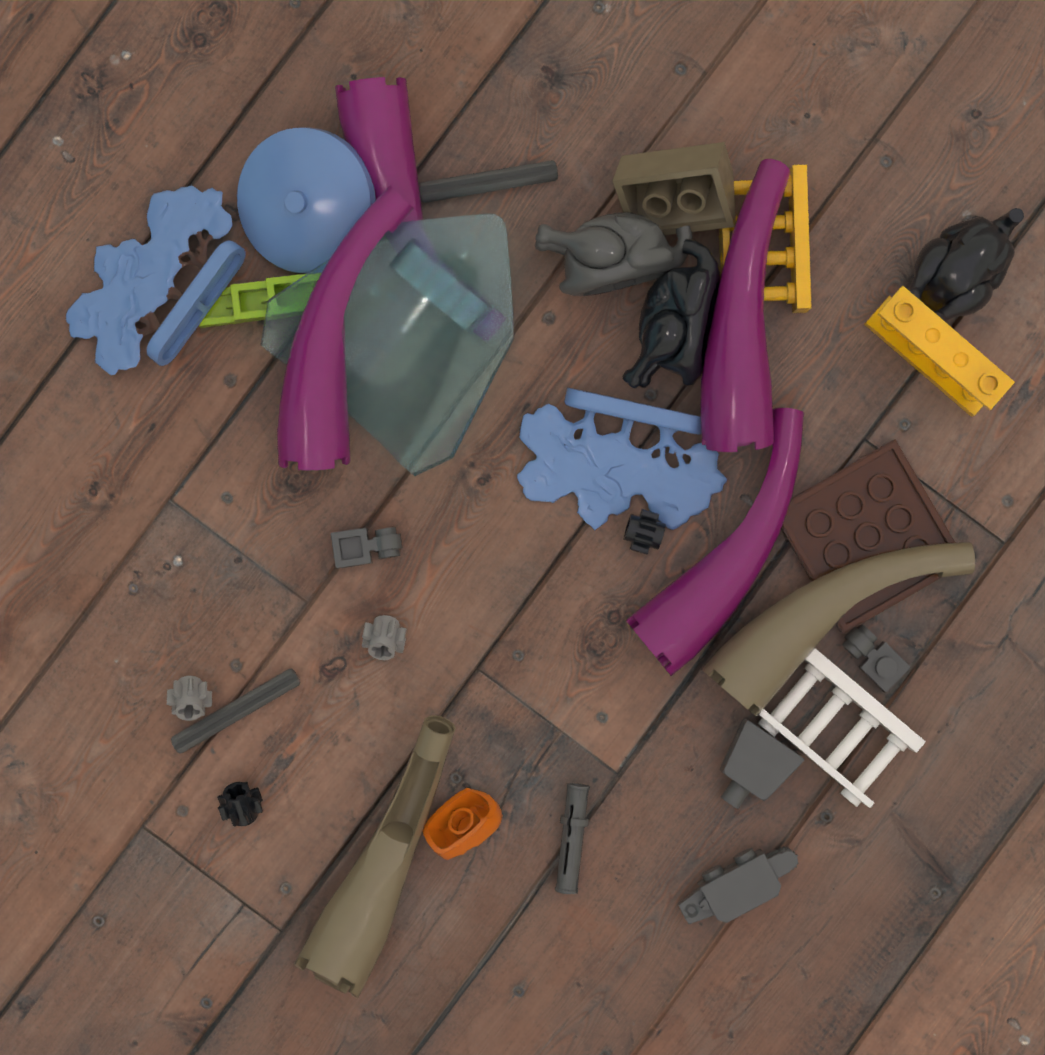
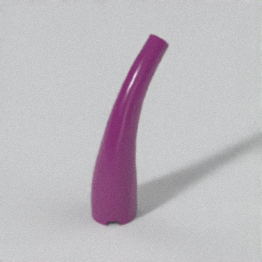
(379, 128)
(736, 367)
(314, 388)
(702, 599)

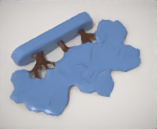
(142, 278)

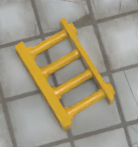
(794, 257)
(939, 352)

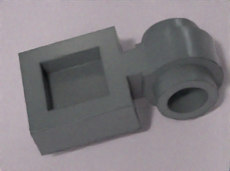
(355, 548)
(881, 664)

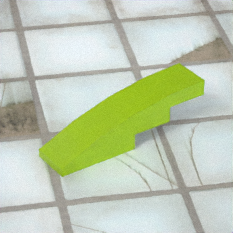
(246, 301)

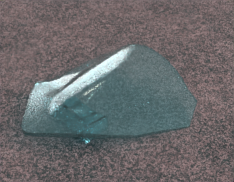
(419, 332)

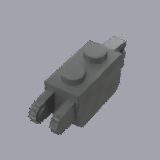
(739, 885)

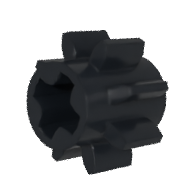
(644, 531)
(240, 804)

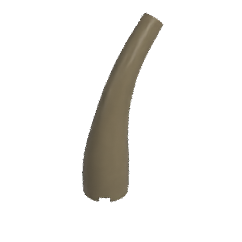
(779, 639)
(362, 910)

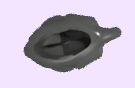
(612, 252)

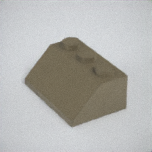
(679, 187)

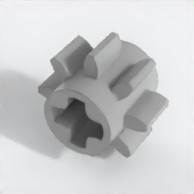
(384, 637)
(189, 698)

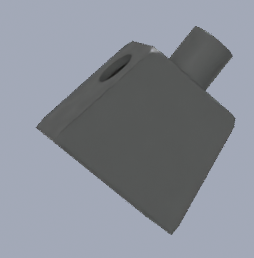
(756, 764)

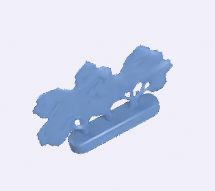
(609, 468)

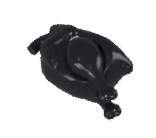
(965, 265)
(677, 319)

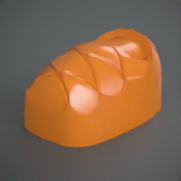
(462, 823)

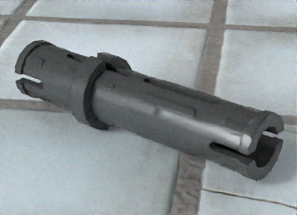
(573, 823)

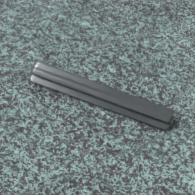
(488, 181)
(235, 711)

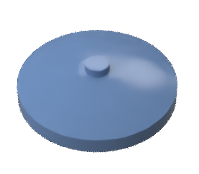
(302, 196)

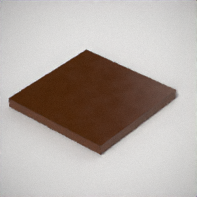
(862, 514)

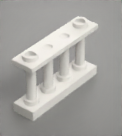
(872, 715)

